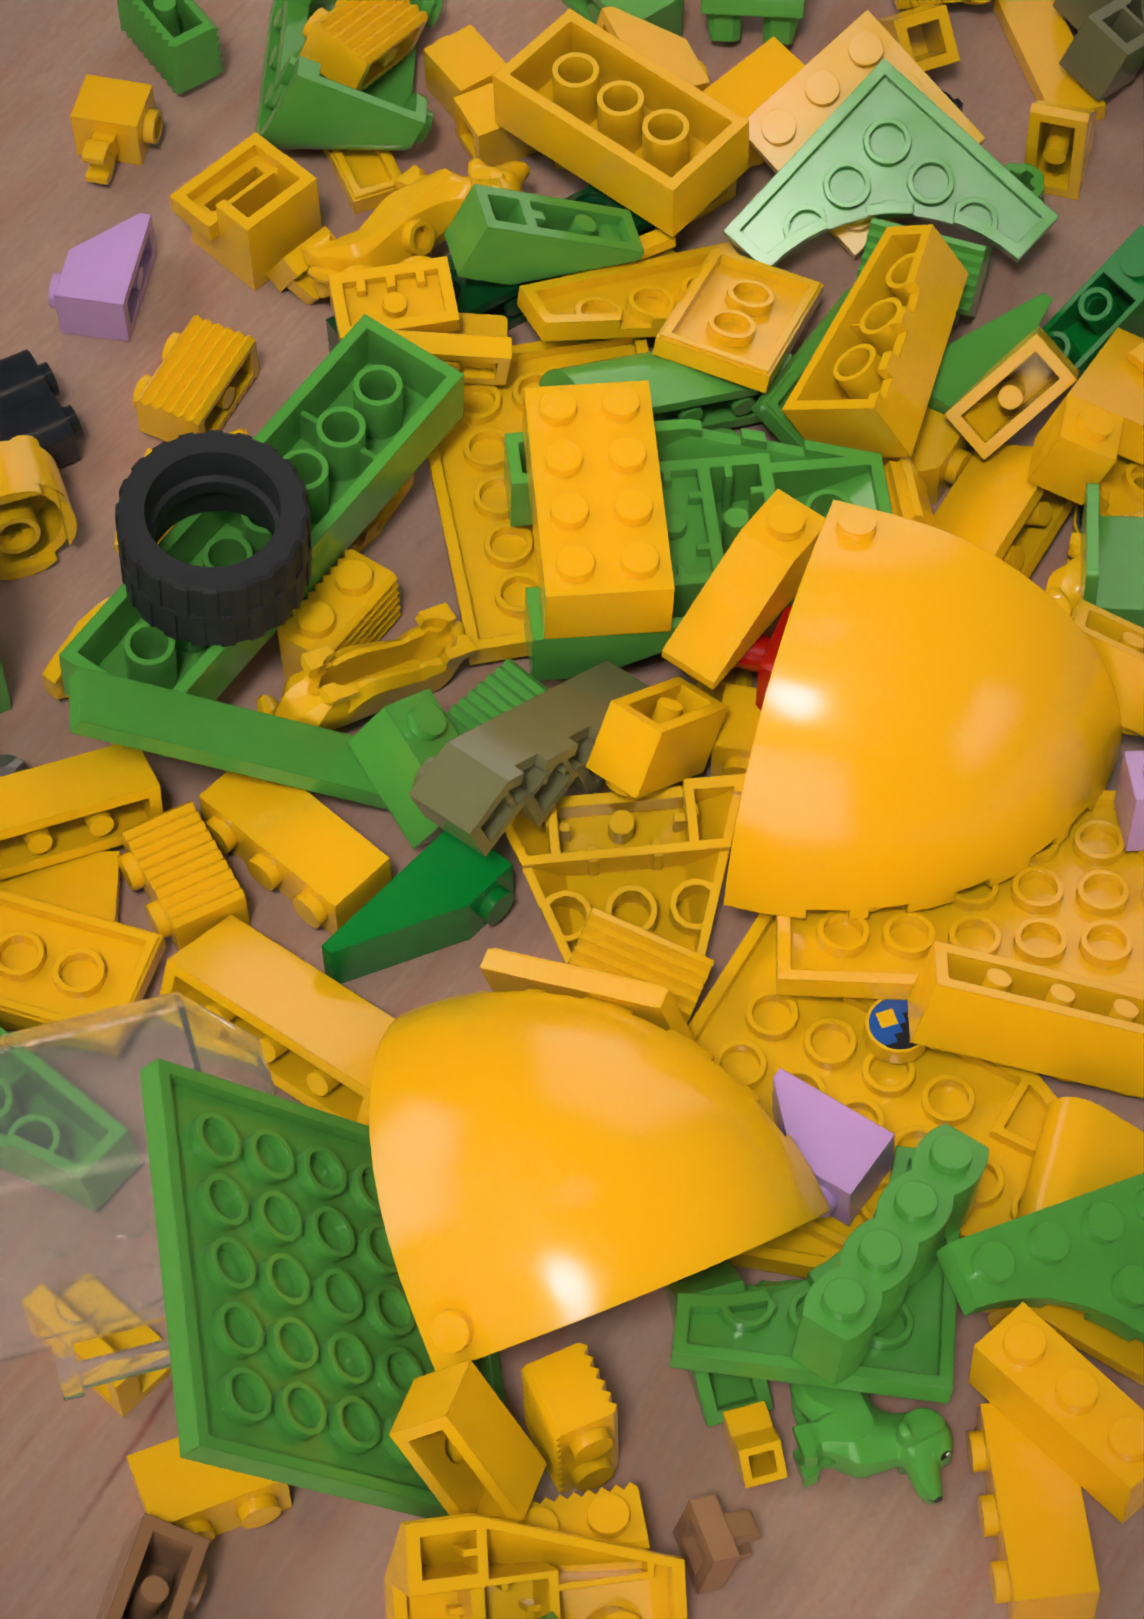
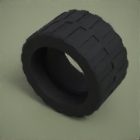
(202, 476)

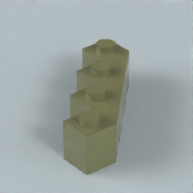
(1107, 44)
(520, 759)

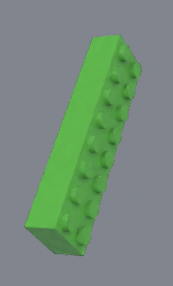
(355, 441)

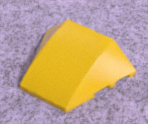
(637, 859)

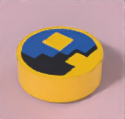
(888, 1032)

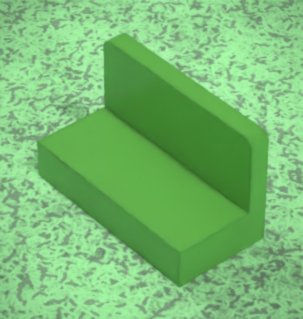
(1112, 560)

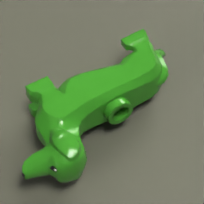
(861, 1440)

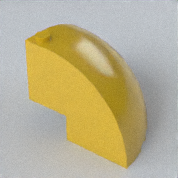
(915, 727)
(562, 1164)

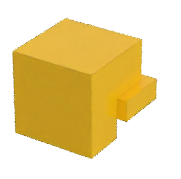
(250, 208)

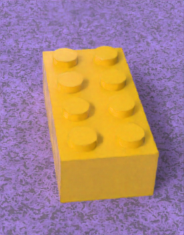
(621, 122)
(597, 510)

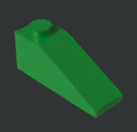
(425, 908)

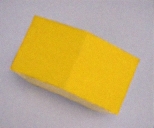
(754, 1444)

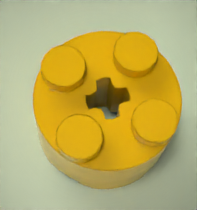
(33, 509)

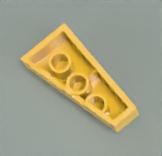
(883, 347)

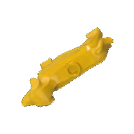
(407, 220)
(368, 676)

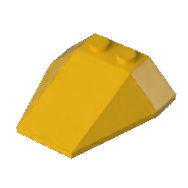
(522, 1571)

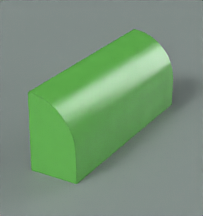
(674, 388)

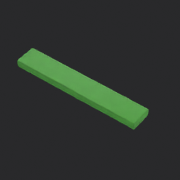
(217, 735)

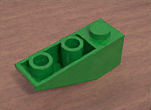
(1106, 301)

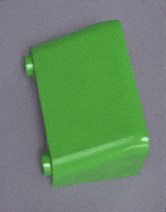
(312, 112)

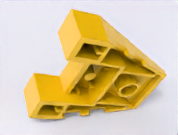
(1093, 424)

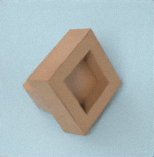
(713, 1541)

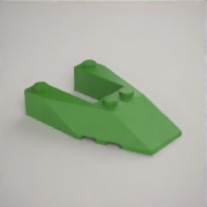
(709, 494)

